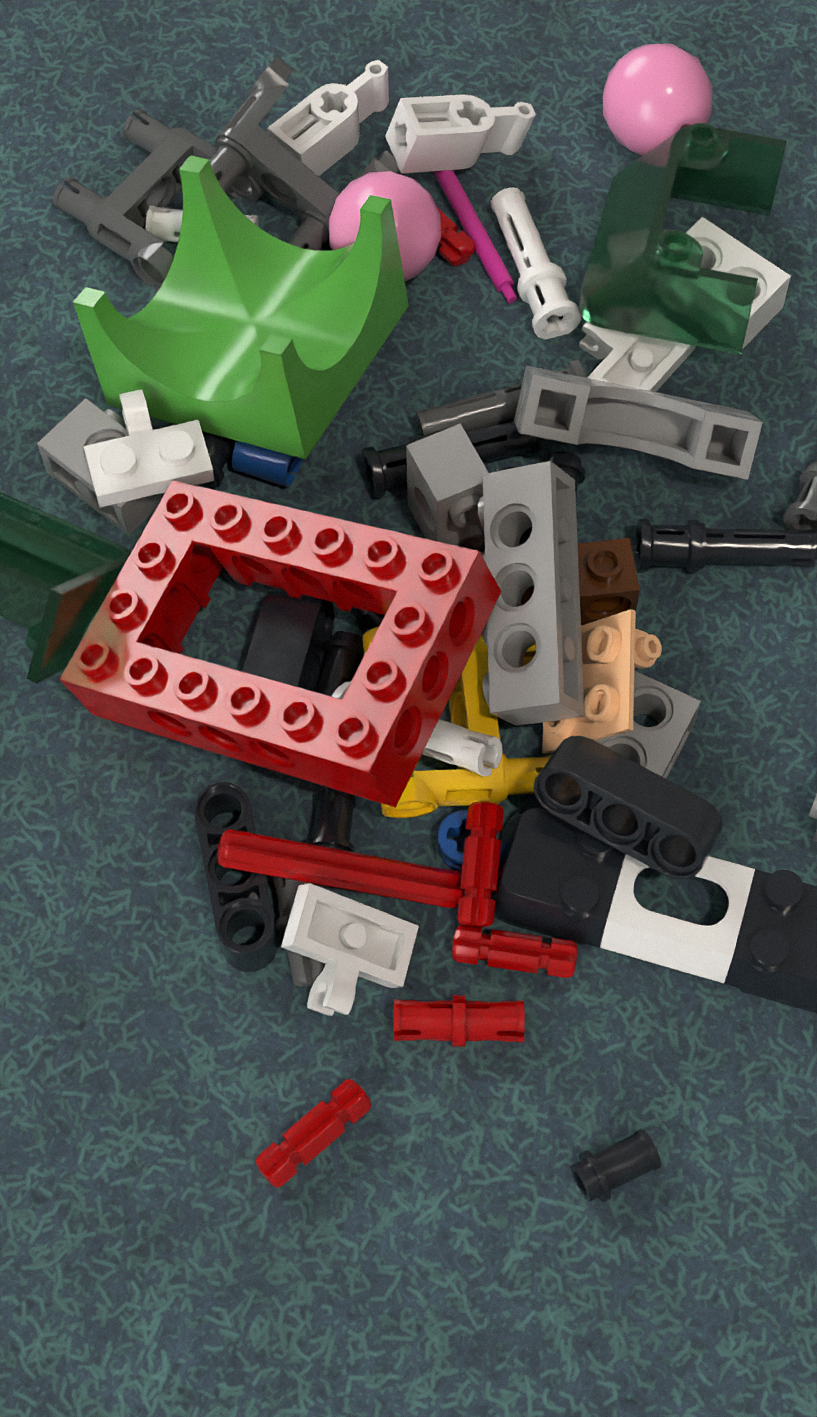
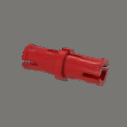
(459, 1020)

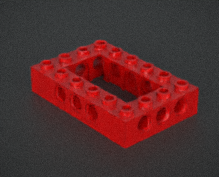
(362, 744)

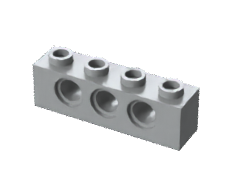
(553, 680)

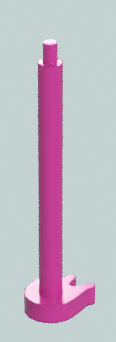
(475, 230)

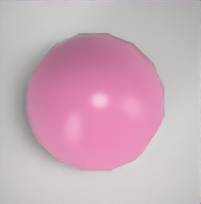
(655, 95)
(414, 216)

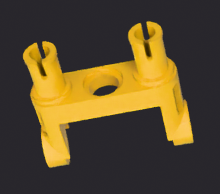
(460, 786)

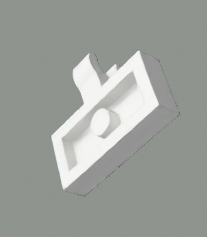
(633, 358)
(147, 457)
(350, 942)

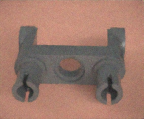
(250, 149)
(121, 217)

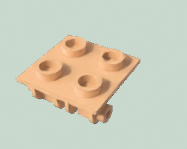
(608, 658)

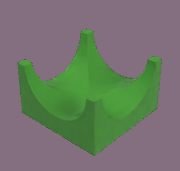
(250, 327)

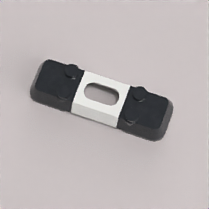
(583, 888)

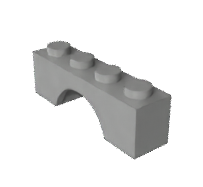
(637, 419)

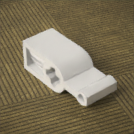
(328, 120)
(453, 131)

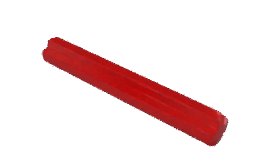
(339, 868)

